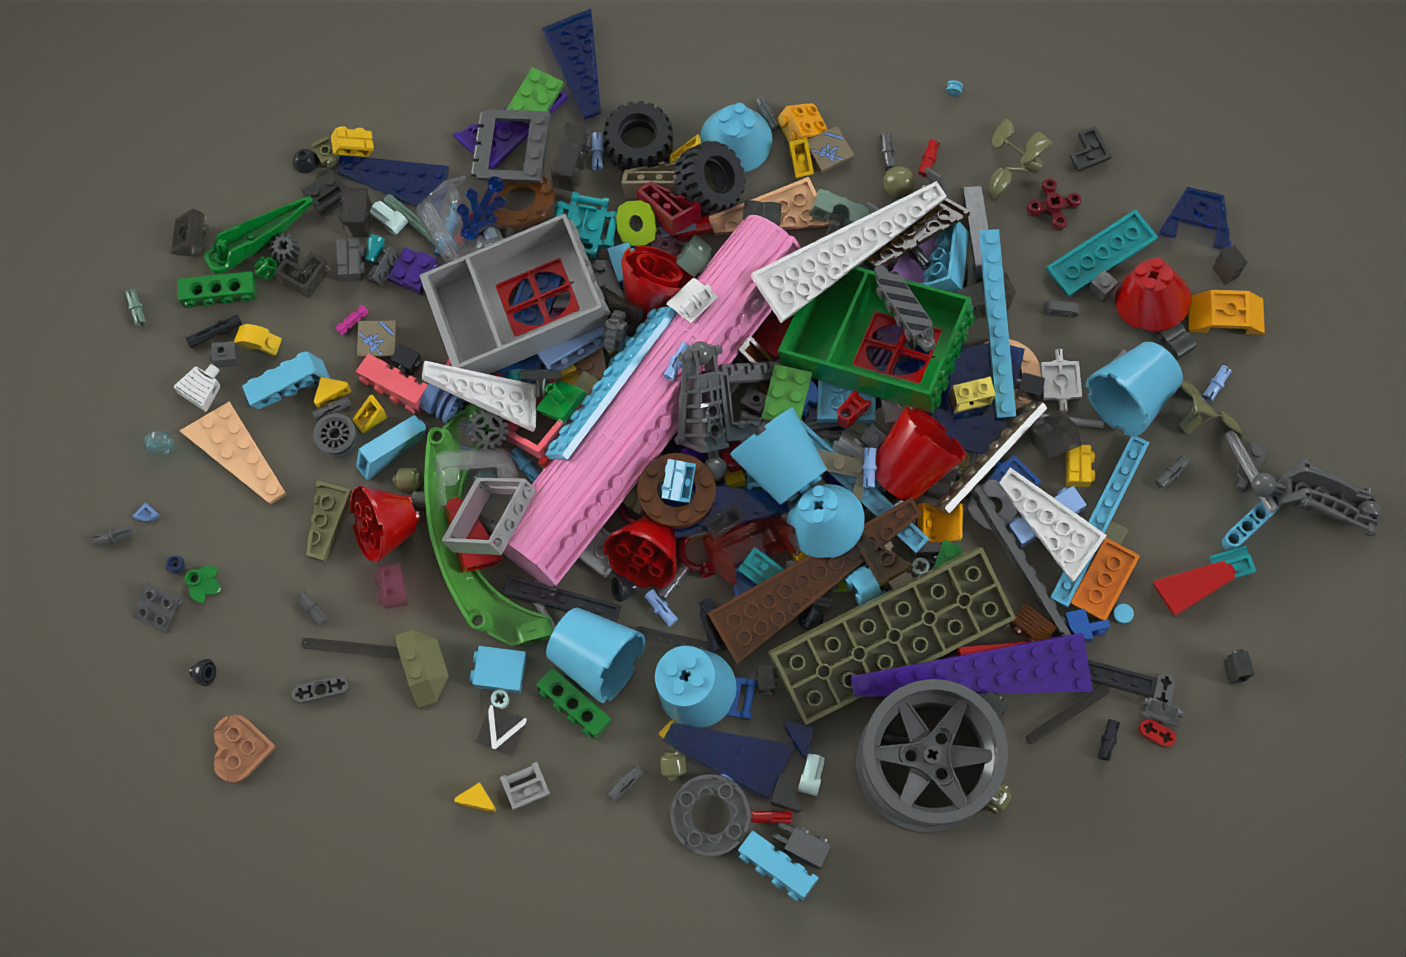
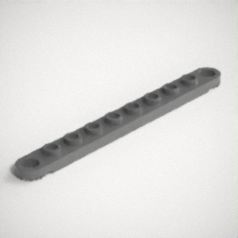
(1018, 558)

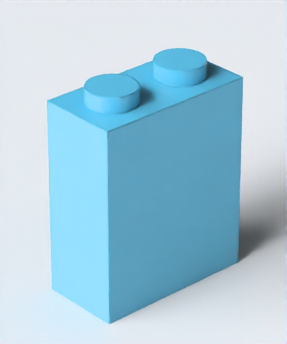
(498, 669)

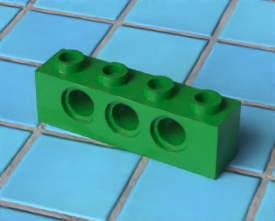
(208, 284)
(555, 680)

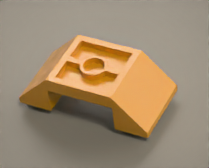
(1226, 310)

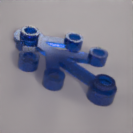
(470, 228)

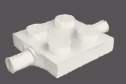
(1061, 380)

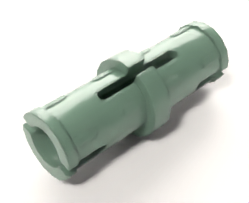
(135, 308)

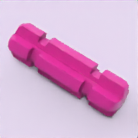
(351, 320)

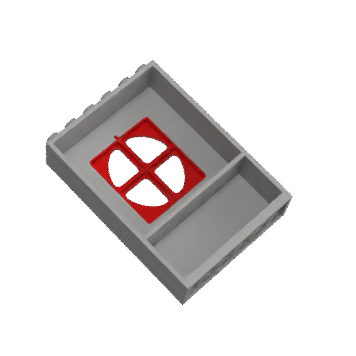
(474, 295)

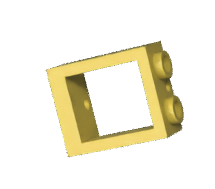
(978, 391)

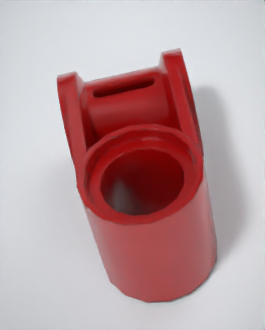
(853, 406)

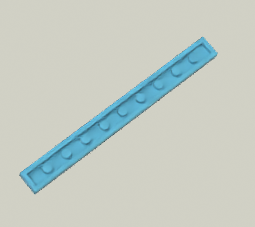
(997, 323)
(872, 499)
(1105, 509)

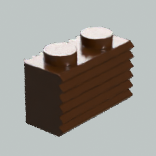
(1032, 624)

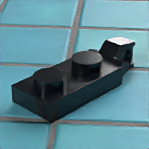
(714, 638)

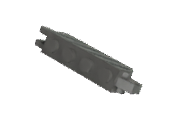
(905, 308)

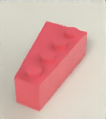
(391, 383)

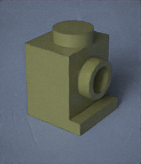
(324, 152)

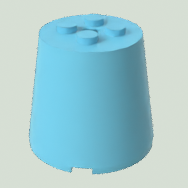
(1134, 387)
(781, 457)
(595, 652)
(705, 695)

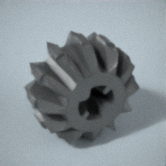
(288, 242)

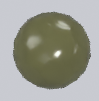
(899, 182)

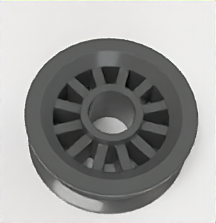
(337, 419)

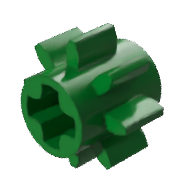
(265, 268)

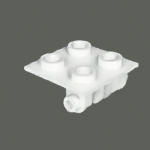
(692, 300)

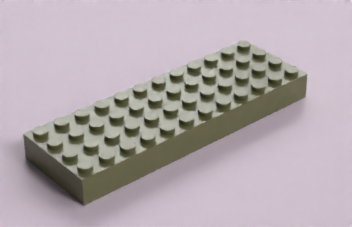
(892, 631)

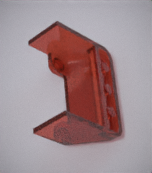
(734, 545)

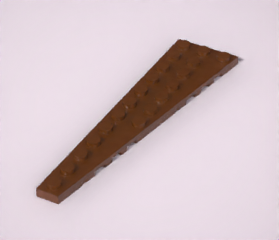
(772, 604)

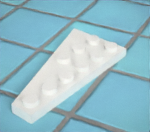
(498, 395)
(1061, 531)

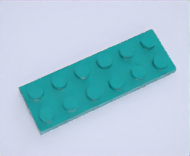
(1101, 253)

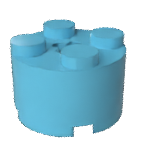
(863, 584)

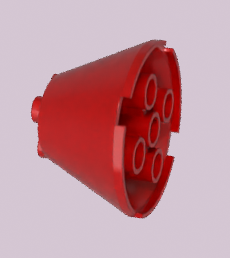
(1153, 297)
(381, 521)
(643, 553)

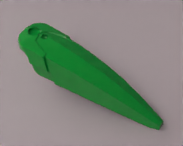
(251, 236)

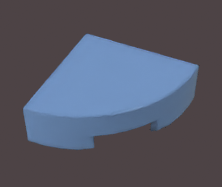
(146, 514)

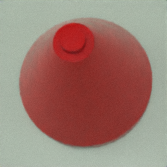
(651, 277)

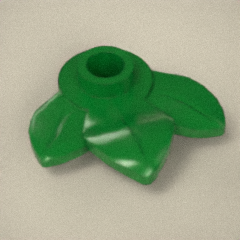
(205, 584)

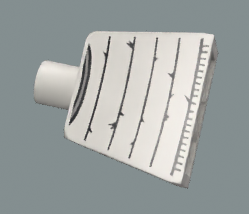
(199, 386)

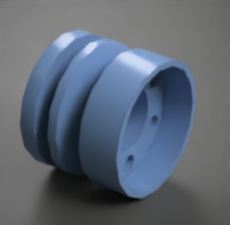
(441, 402)

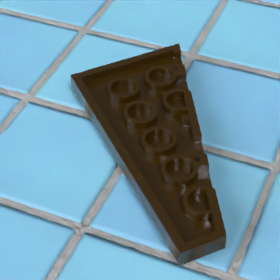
(928, 226)

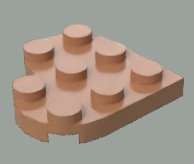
(240, 748)

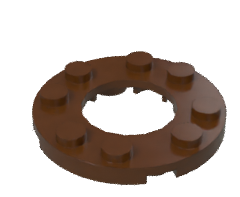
(533, 214)
(676, 516)

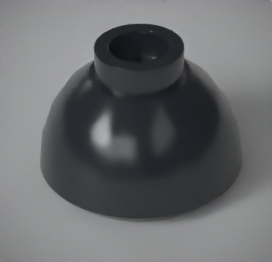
(305, 161)
(622, 588)
(810, 617)
(203, 672)

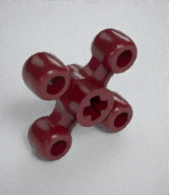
(1054, 198)

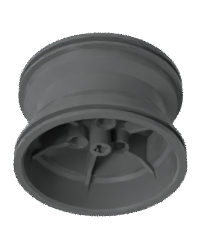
(961, 705)

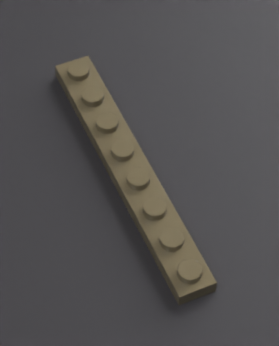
(991, 457)

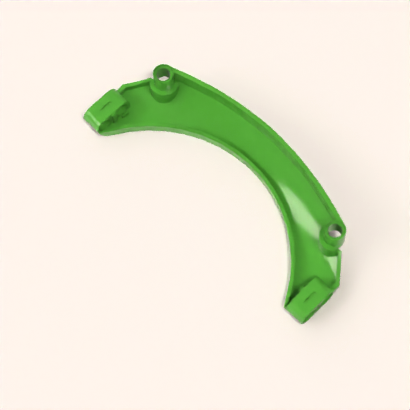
(471, 589)

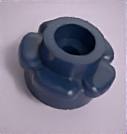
(170, 564)

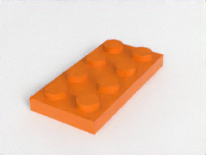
(1104, 579)

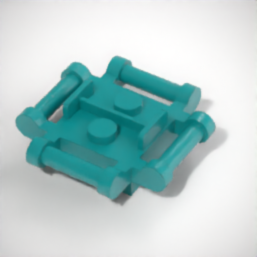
(590, 221)

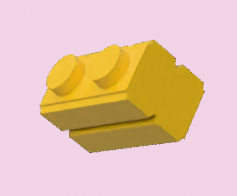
(352, 142)
(1079, 466)

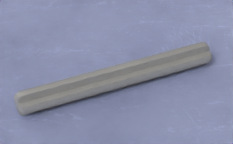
(1248, 466)

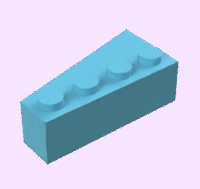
(948, 259)
(285, 380)
(777, 866)

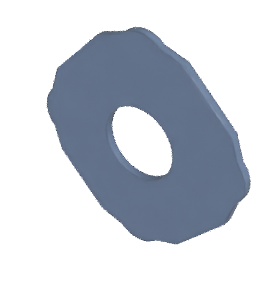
(992, 489)

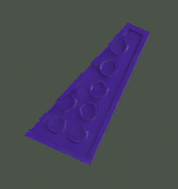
(506, 135)

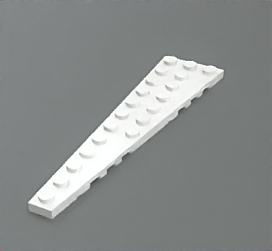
(812, 269)

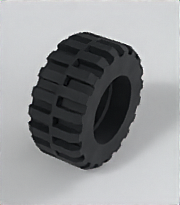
(635, 116)
(725, 169)

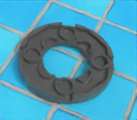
(682, 815)

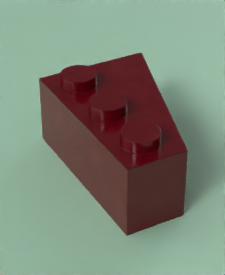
(671, 211)

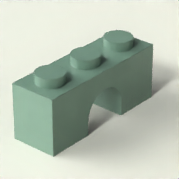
(827, 203)
(695, 256)

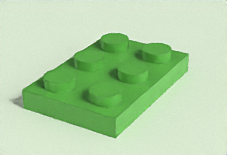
(536, 92)
(786, 390)

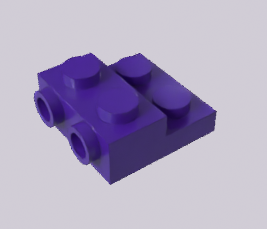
(409, 267)

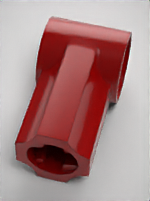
(702, 226)

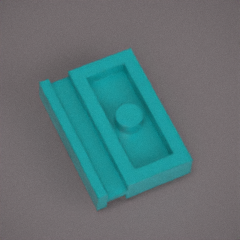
(1238, 558)
(759, 566)

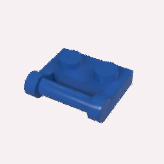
(745, 714)

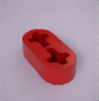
(1159, 729)

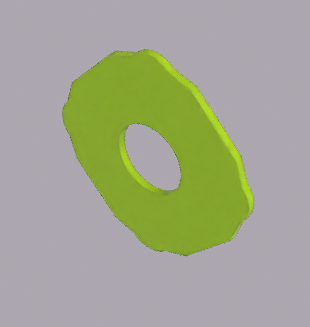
(649, 228)

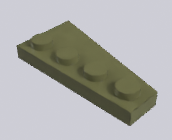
(326, 519)

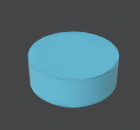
(1123, 614)

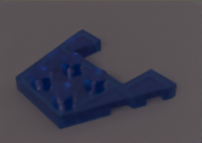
(1200, 209)

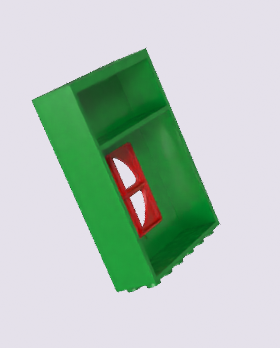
(838, 327)

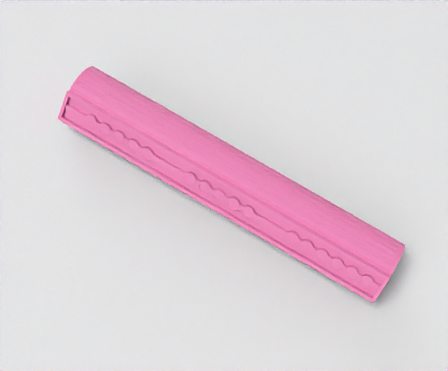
(583, 491)

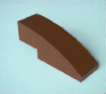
(752, 352)

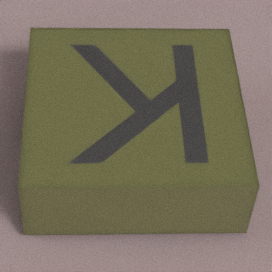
(1116, 532)

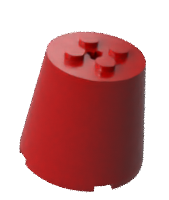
(916, 455)

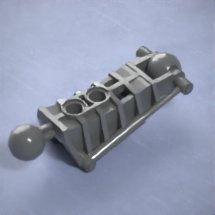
(699, 406)
(1322, 492)

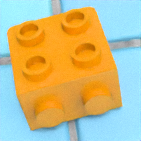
(801, 122)
(940, 525)

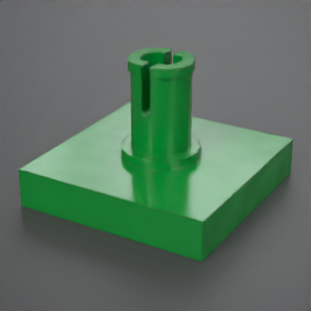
(560, 401)

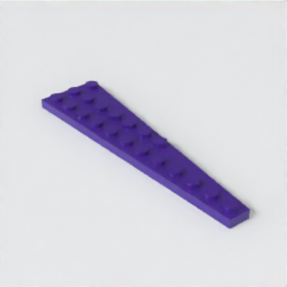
(1029, 667)

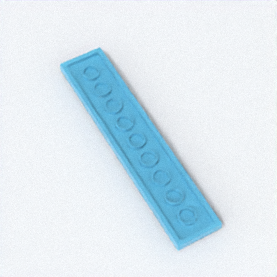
(610, 384)

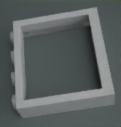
(473, 505)

